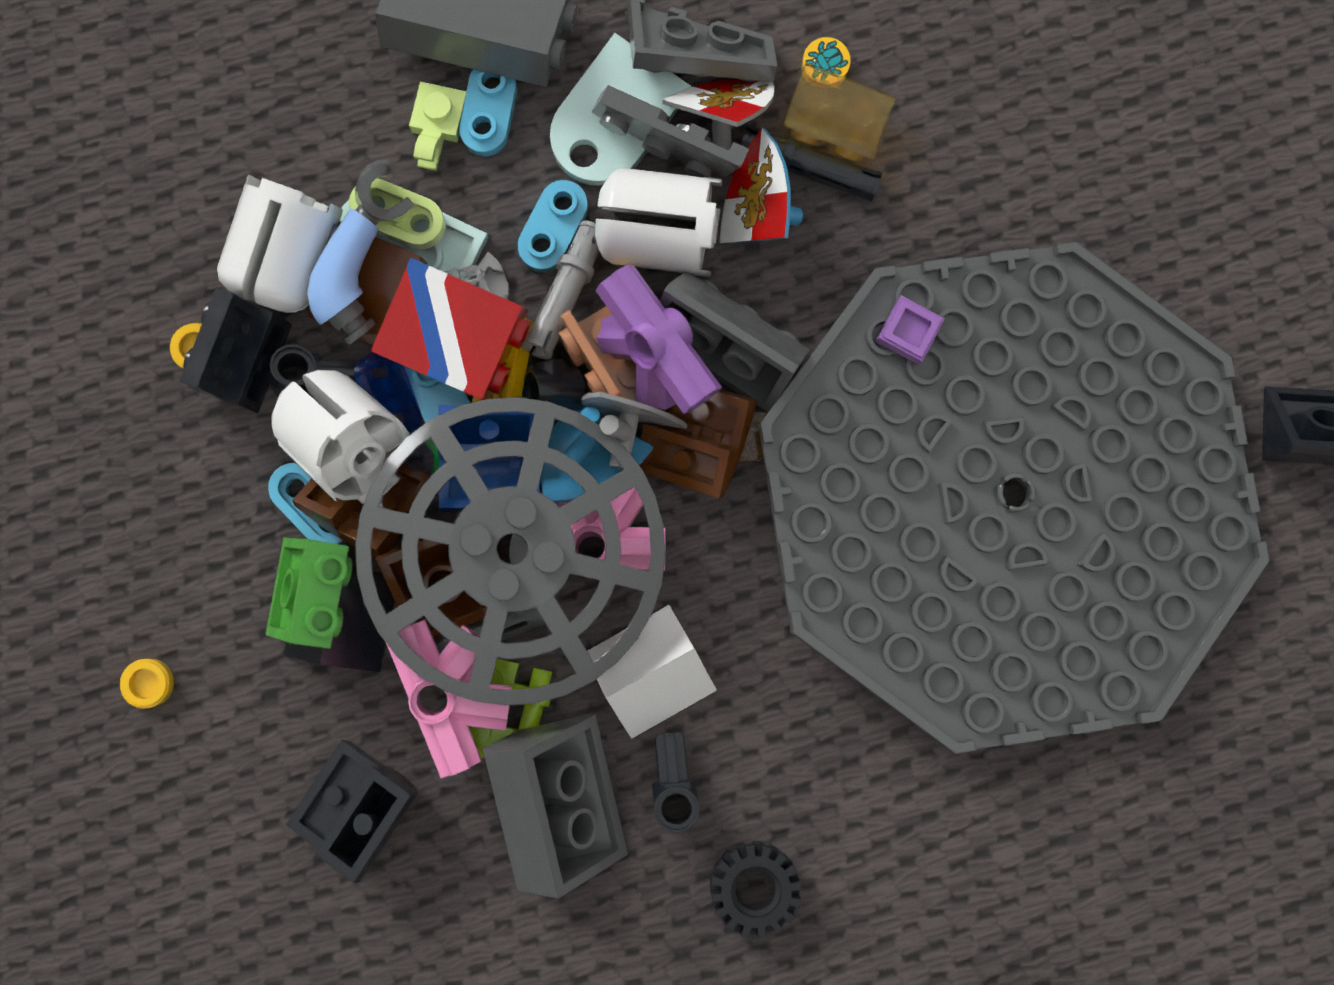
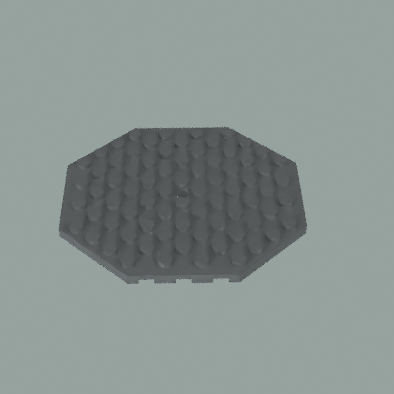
(993, 613)

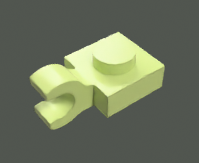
(436, 119)

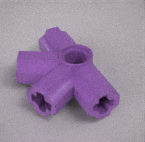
(656, 341)

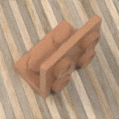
(605, 371)

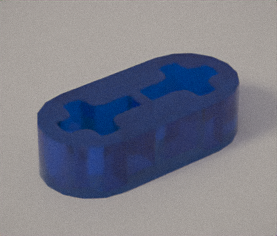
(392, 391)

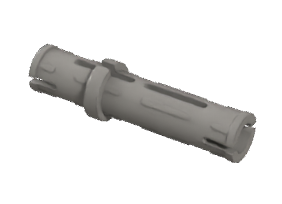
(573, 272)

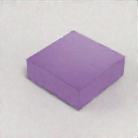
(910, 330)

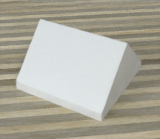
(655, 675)

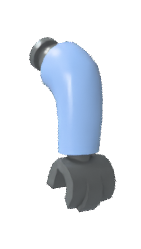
(334, 279)

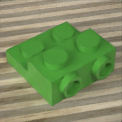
(308, 592)

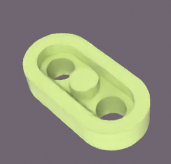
(402, 227)

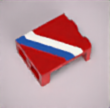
(451, 331)

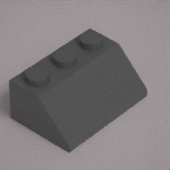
(735, 341)
(555, 805)

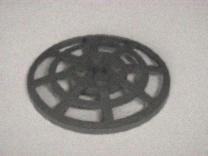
(504, 585)

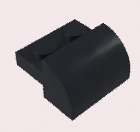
(234, 351)
(352, 810)

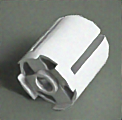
(664, 197)
(275, 244)
(341, 439)

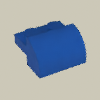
(493, 472)

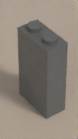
(490, 36)

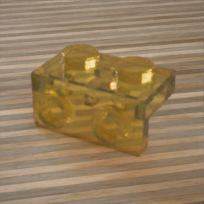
(838, 112)

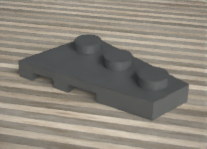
(683, 46)
(684, 143)

